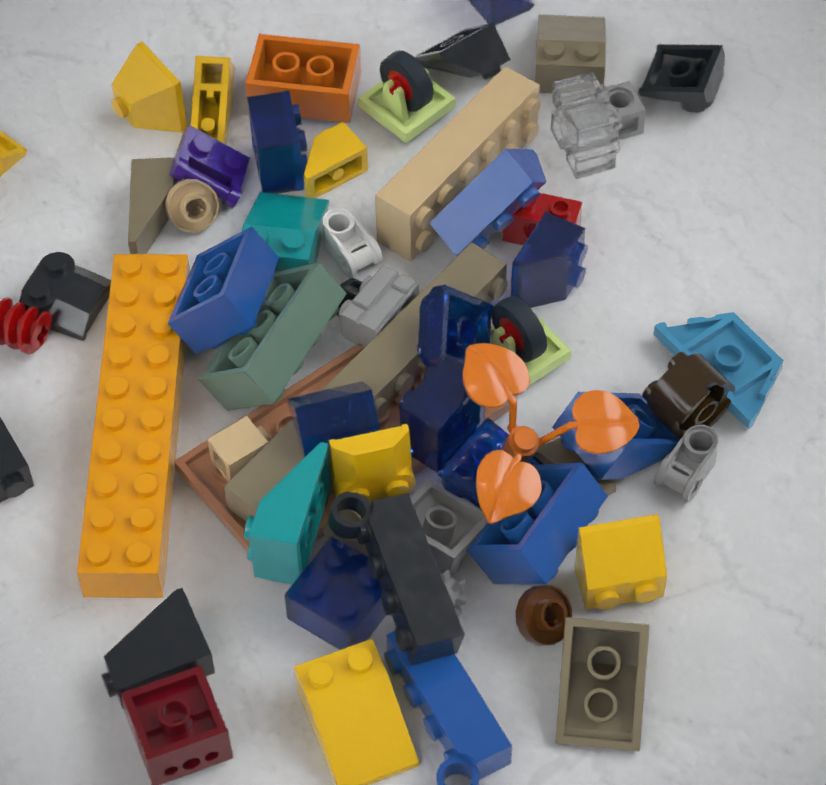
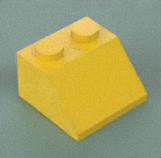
(621, 562)

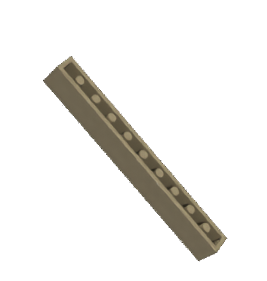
(385, 365)

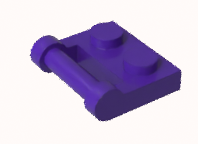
(212, 163)

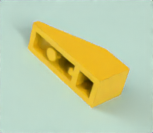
(213, 96)

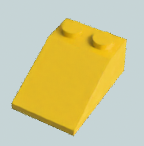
(355, 715)

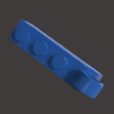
(452, 714)

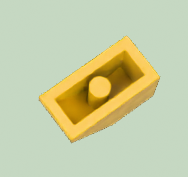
(334, 160)

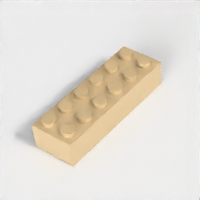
(494, 120)

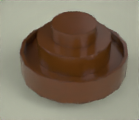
(542, 614)

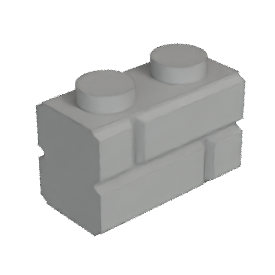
(376, 305)

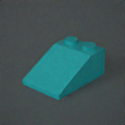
(289, 227)
(290, 519)

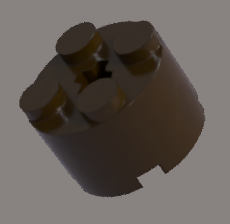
(688, 394)

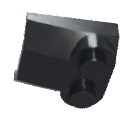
(685, 75)
(67, 292)

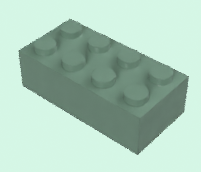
(258, 365)

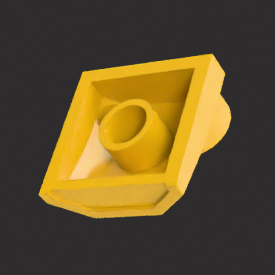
(373, 463)

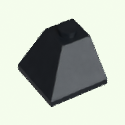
(468, 53)

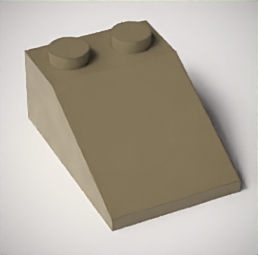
(569, 48)
(602, 684)

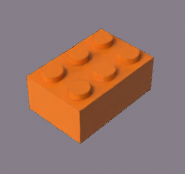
(315, 72)

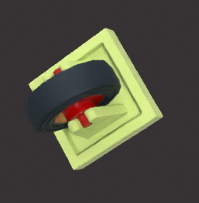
(406, 97)
(525, 334)

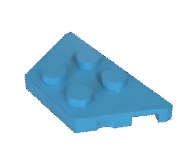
(733, 351)

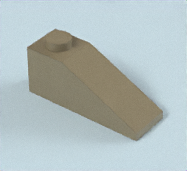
(148, 193)

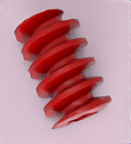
(23, 328)

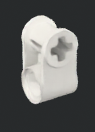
(349, 241)

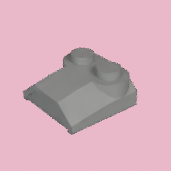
(447, 524)

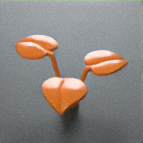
(504, 478)

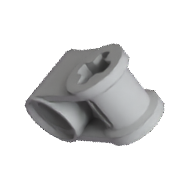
(685, 467)

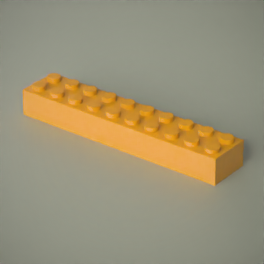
(134, 432)

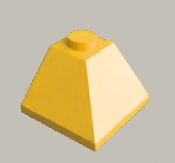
(148, 93)

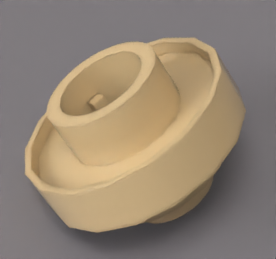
(191, 205)

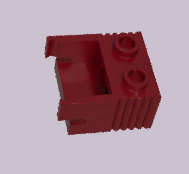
(177, 725)

